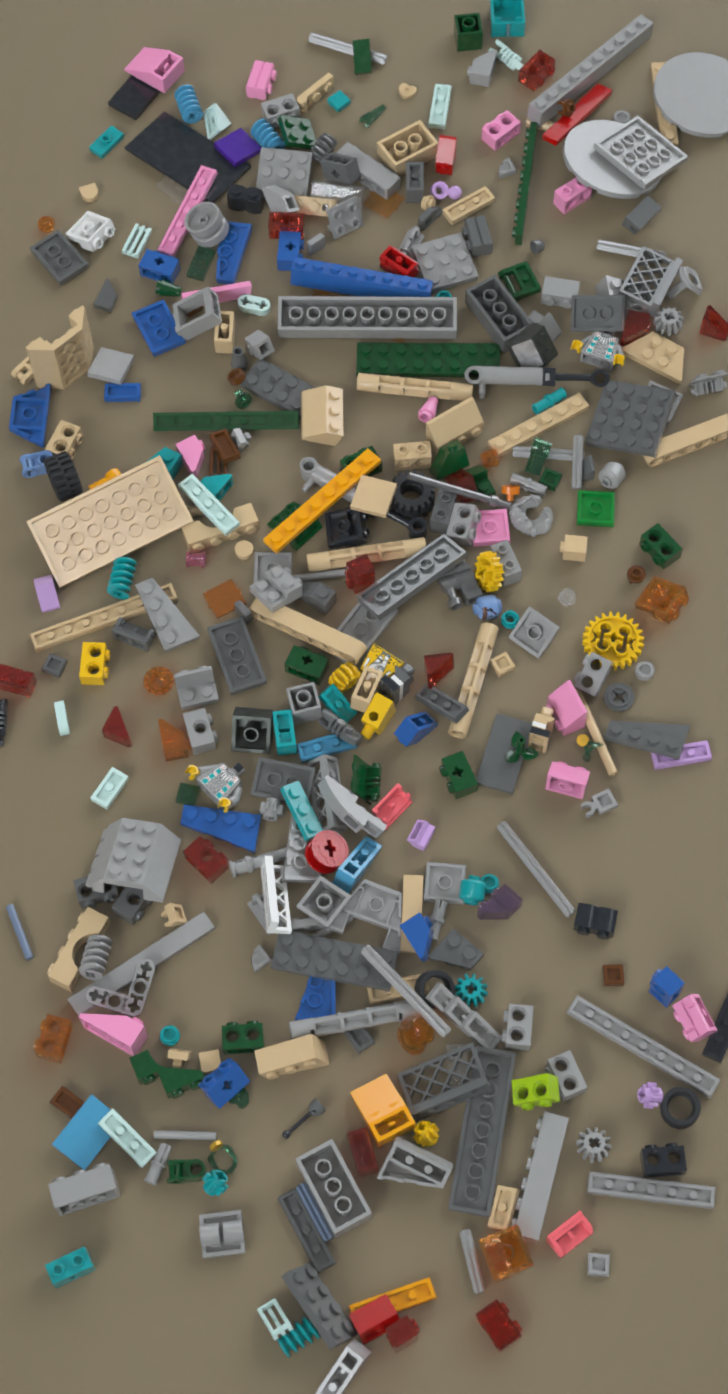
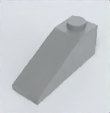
(345, 1369)

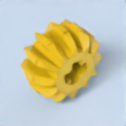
(345, 677)

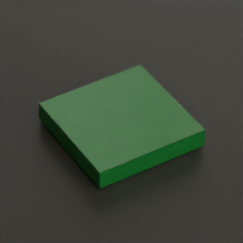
(595, 508)

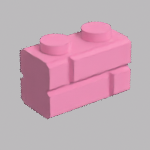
(260, 80)
(694, 1018)

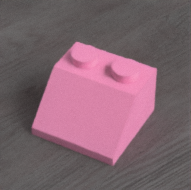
(568, 709)
(567, 779)

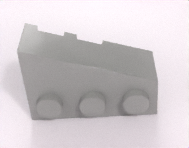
(414, 1165)

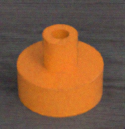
(510, 490)

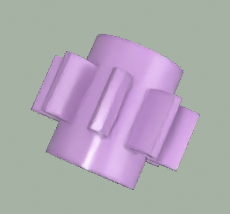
(650, 1095)

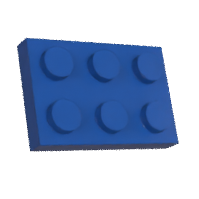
(158, 328)

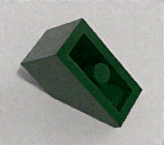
(449, 460)

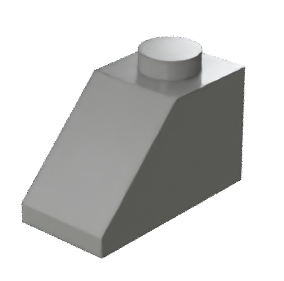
(482, 69)

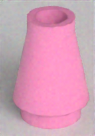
(428, 410)

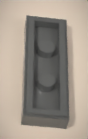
(442, 703)

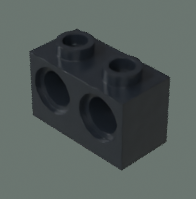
(664, 1166)

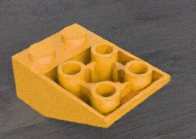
(383, 1110)

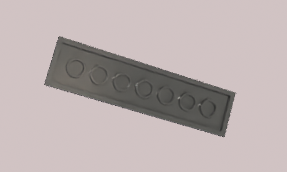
(482, 1136)

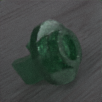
(243, 399)

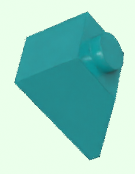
(218, 484)

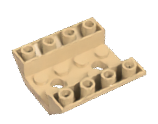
(66, 357)

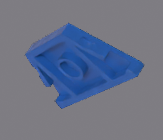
(30, 415)

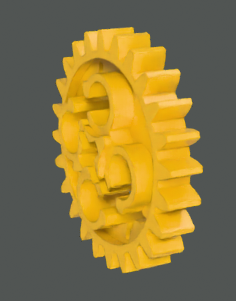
(615, 626)

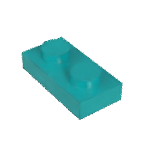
(337, 703)

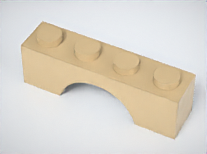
(200, 536)
(64, 971)

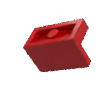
(374, 1318)

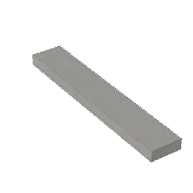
(651, 1190)

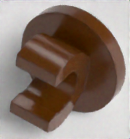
(568, 107)
(636, 574)

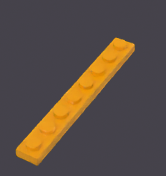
(321, 501)

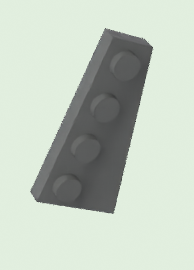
(651, 737)

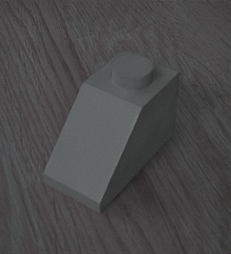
(318, 596)

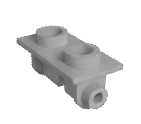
(411, 238)
(257, 907)

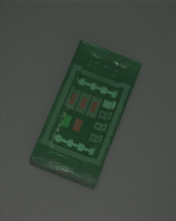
(200, 263)

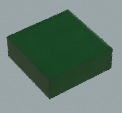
(551, 479)

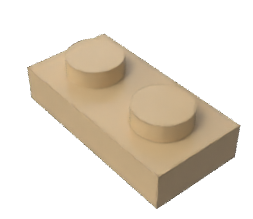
(503, 1208)

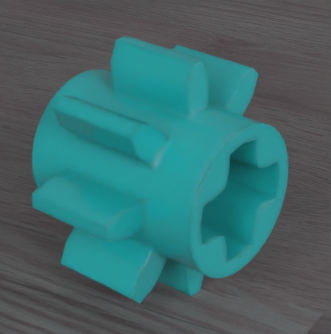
(215, 1182)

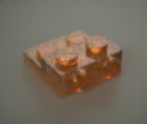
(662, 599)

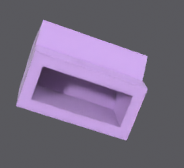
(421, 834)

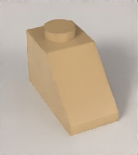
(366, 689)

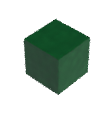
(468, 32)

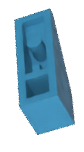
(356, 864)

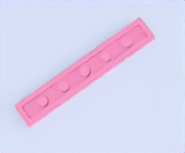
(194, 196)

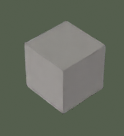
(304, 703)

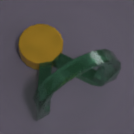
(583, 740)
(218, 1145)

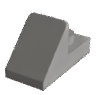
(548, 321)

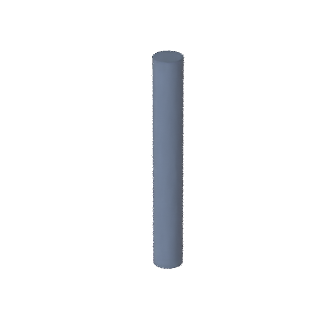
(19, 932)

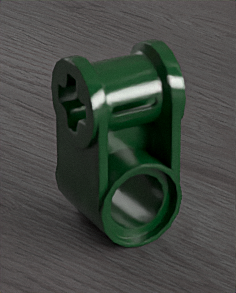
(181, 1171)

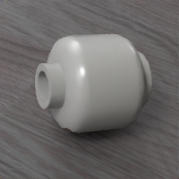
(612, 475)

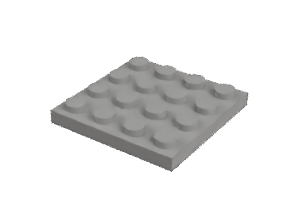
(640, 152)

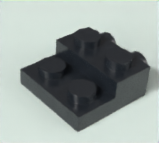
(346, 528)

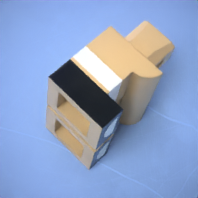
(541, 730)

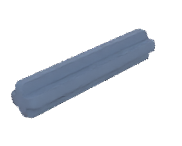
(314, 1212)

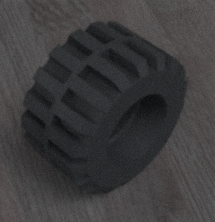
(63, 476)
(412, 508)

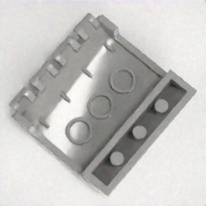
(135, 857)

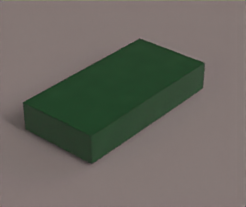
(362, 56)

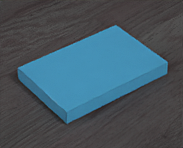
(82, 1135)

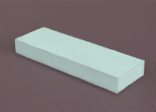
(440, 106)
(127, 1138)

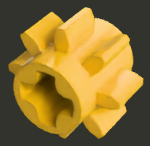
(426, 1133)

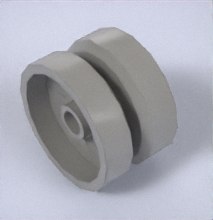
(206, 224)

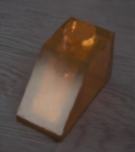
(173, 741)

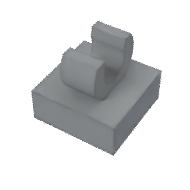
(240, 439)

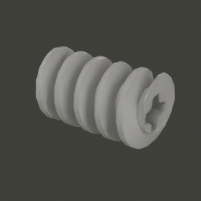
(95, 957)

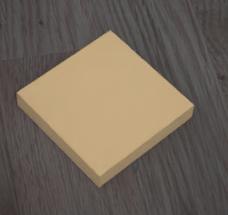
(373, 496)

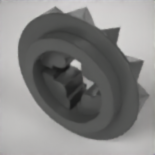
(619, 689)

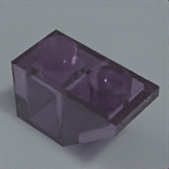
(501, 904)

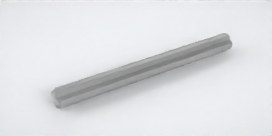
(536, 869)
(406, 991)

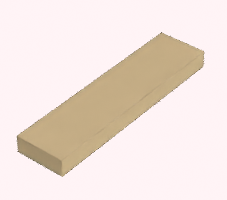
(410, 906)

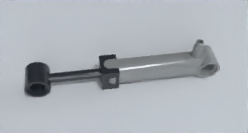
(527, 376)
(321, 476)

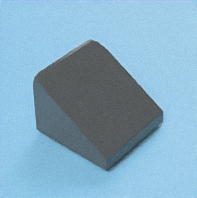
(588, 468)

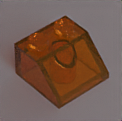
(506, 1253)

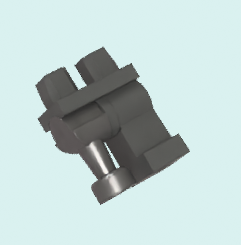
(460, 578)

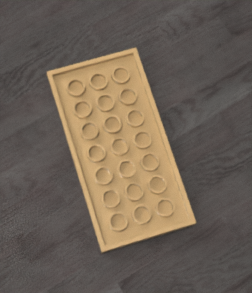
(109, 521)

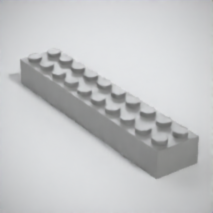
(367, 317)

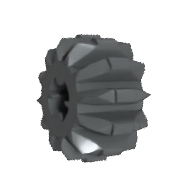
(323, 146)

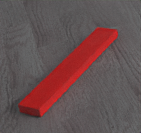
(583, 109)

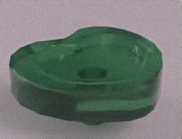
(241, 1099)

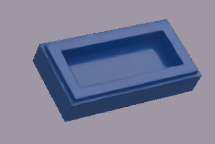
(122, 393)

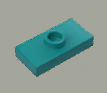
(106, 142)

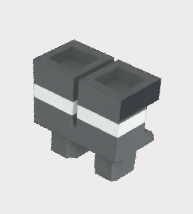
(398, 685)

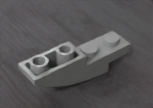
(343, 805)

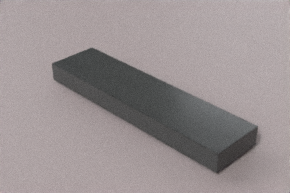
(306, 1231)

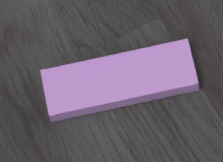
(691, 753)

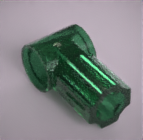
(539, 452)

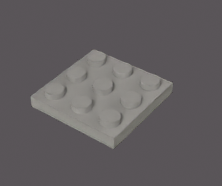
(285, 169)
(445, 262)

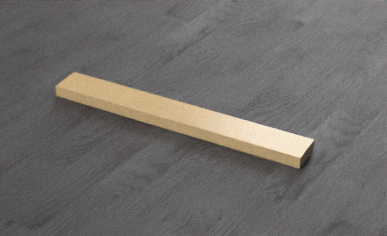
(93, 621)

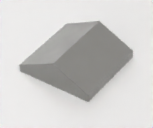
(534, 632)

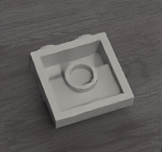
(277, 588)

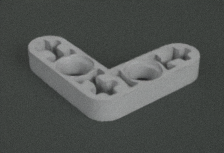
(125, 999)

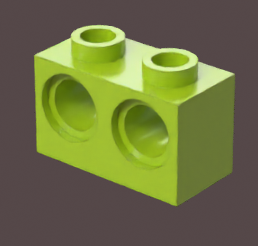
(535, 1086)

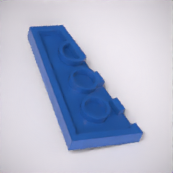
(232, 251)
(233, 827)

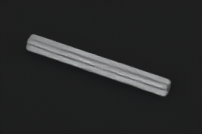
(343, 47)

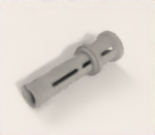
(249, 864)

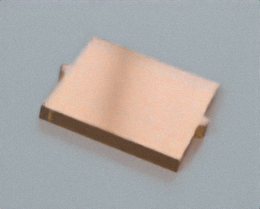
(381, 205)
(222, 598)

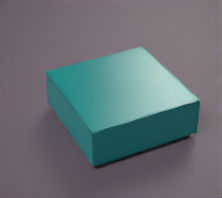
(338, 101)

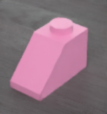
(192, 454)

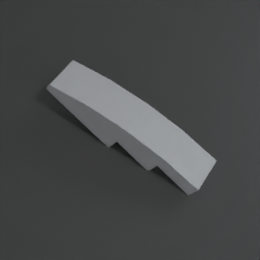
(463, 1017)

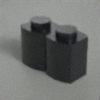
(245, 199)
(595, 921)

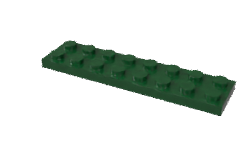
(425, 358)

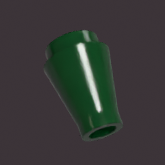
(166, 288)

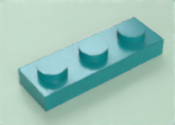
(301, 810)

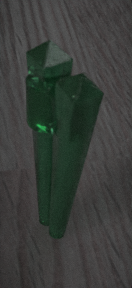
(371, 116)

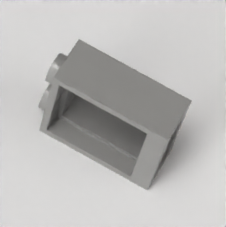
(203, 323)

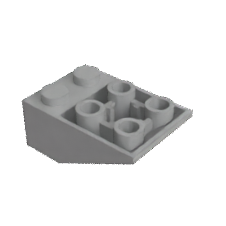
(612, 285)

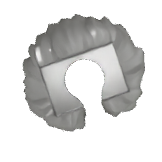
(523, 523)

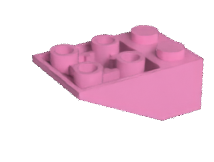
(156, 67)

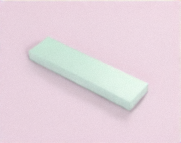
(209, 504)

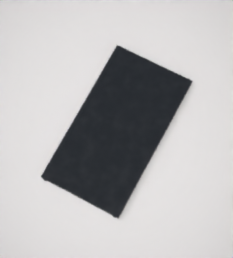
(181, 151)

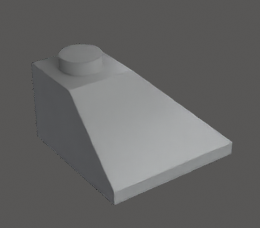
(324, 901)

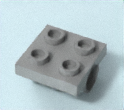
(222, 1234)

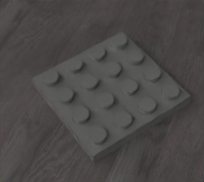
(630, 418)

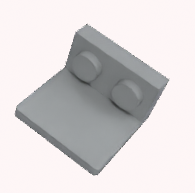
(196, 687)

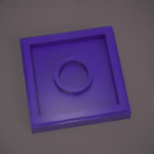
(237, 147)

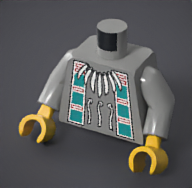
(600, 350)
(219, 783)

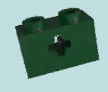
(306, 664)
(458, 765)

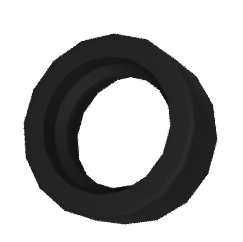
(422, 979)
(690, 1095)

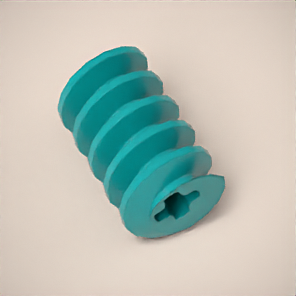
(121, 577)
(298, 1336)

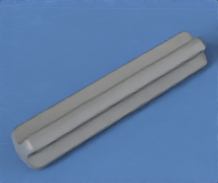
(577, 462)
(472, 1261)

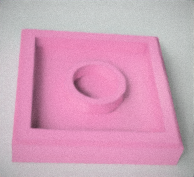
(492, 528)

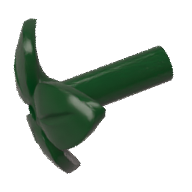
(518, 743)

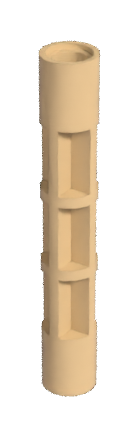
(414, 387)
(376, 553)
(474, 677)

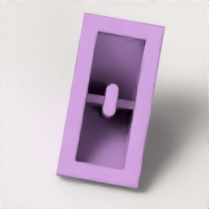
(46, 593)

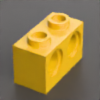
(91, 663)

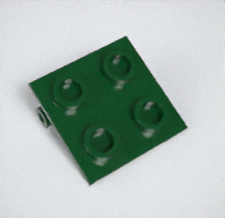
(366, 780)

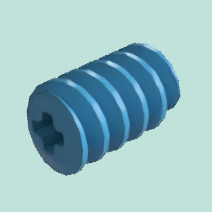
(188, 104)
(266, 135)

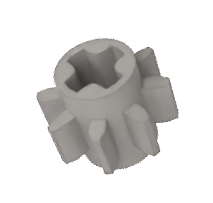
(271, 809)

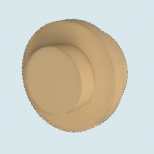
(428, 201)

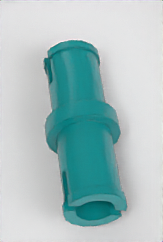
(549, 401)

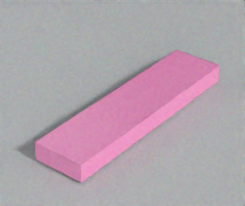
(227, 292)

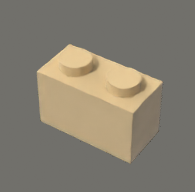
(225, 333)

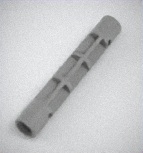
(353, 1020)

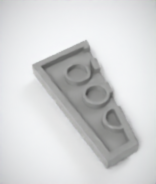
(165, 617)
(295, 866)

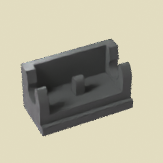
(641, 215)
(133, 634)

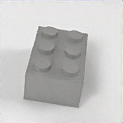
(84, 1189)

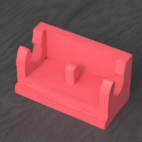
(392, 805)
(570, 1234)

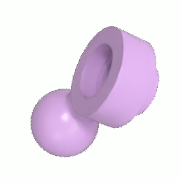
(454, 192)

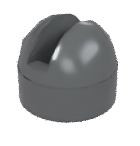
(537, 246)

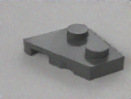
(456, 951)

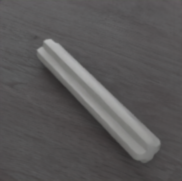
(623, 248)
(556, 454)

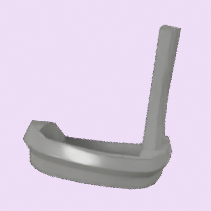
(684, 273)

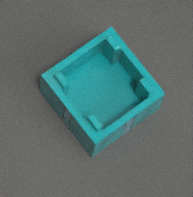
(507, 18)

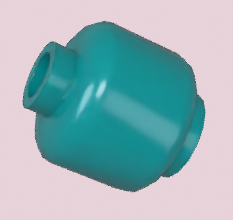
(472, 890)

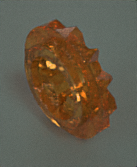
(163, 674)

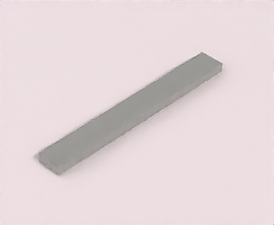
(157, 952)
(643, 1046)

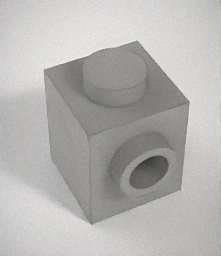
(259, 344)

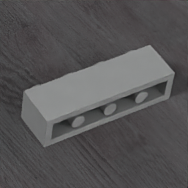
(373, 174)

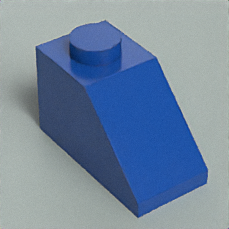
(415, 728)
(419, 934)

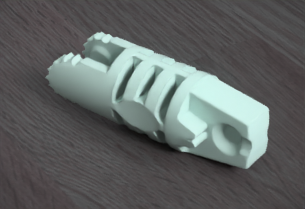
(508, 57)

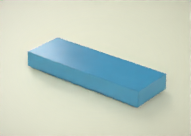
(326, 745)

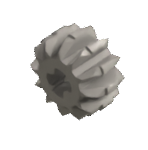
(668, 320)
(591, 1137)

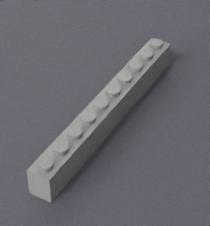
(590, 69)

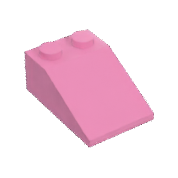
(118, 1030)

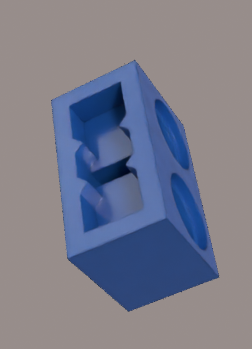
(665, 986)

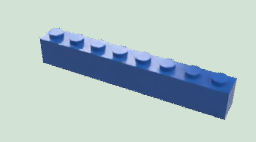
(356, 280)

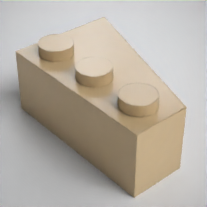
(292, 1056)

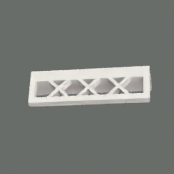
(270, 897)

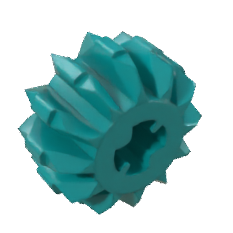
(478, 993)

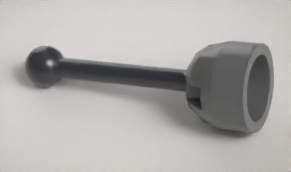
(315, 1109)

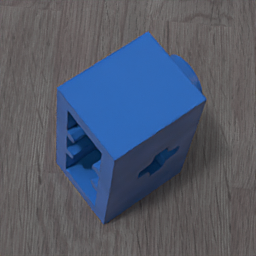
(289, 247)
(159, 266)
(224, 1082)

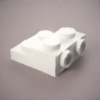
(91, 231)

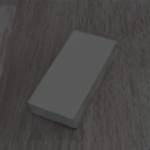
(359, 1039)

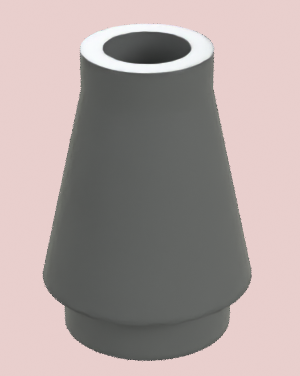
(239, 359)

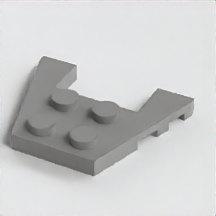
(376, 906)

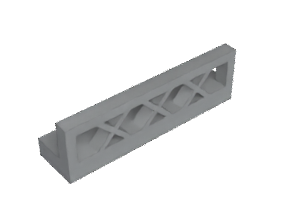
(329, 767)

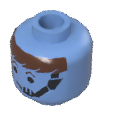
(487, 607)

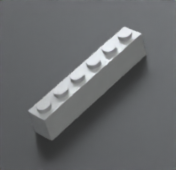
(541, 1175)

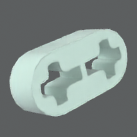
(253, 305)
(62, 719)

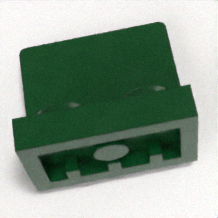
(305, 535)

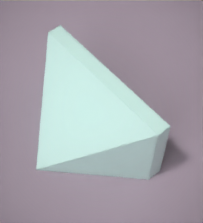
(215, 121)

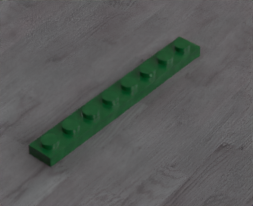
(523, 189)
(230, 420)

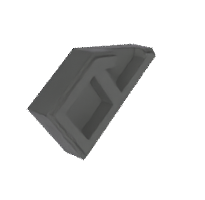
(428, 217)
(106, 297)

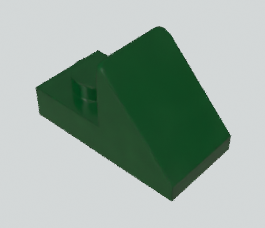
(481, 480)

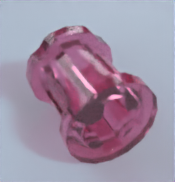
(196, 559)

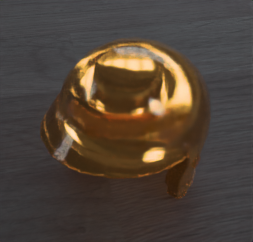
(415, 1034)

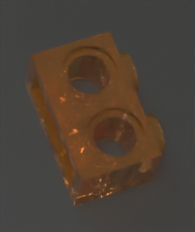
(58, 1039)

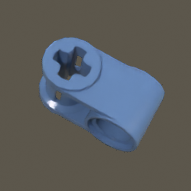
(34, 464)

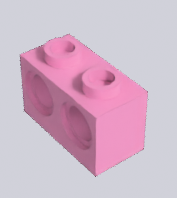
(501, 130)
(571, 195)

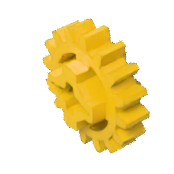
(488, 571)

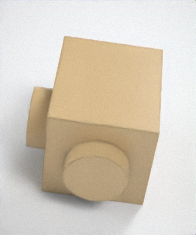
(574, 548)

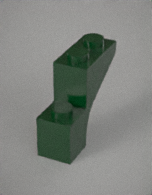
(174, 1080)

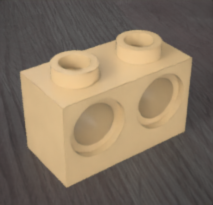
(60, 440)
(412, 455)

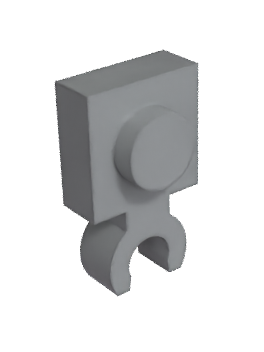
(601, 802)

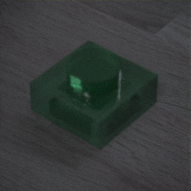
(187, 794)

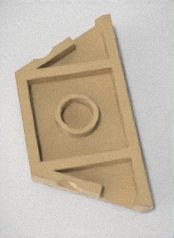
(658, 355)

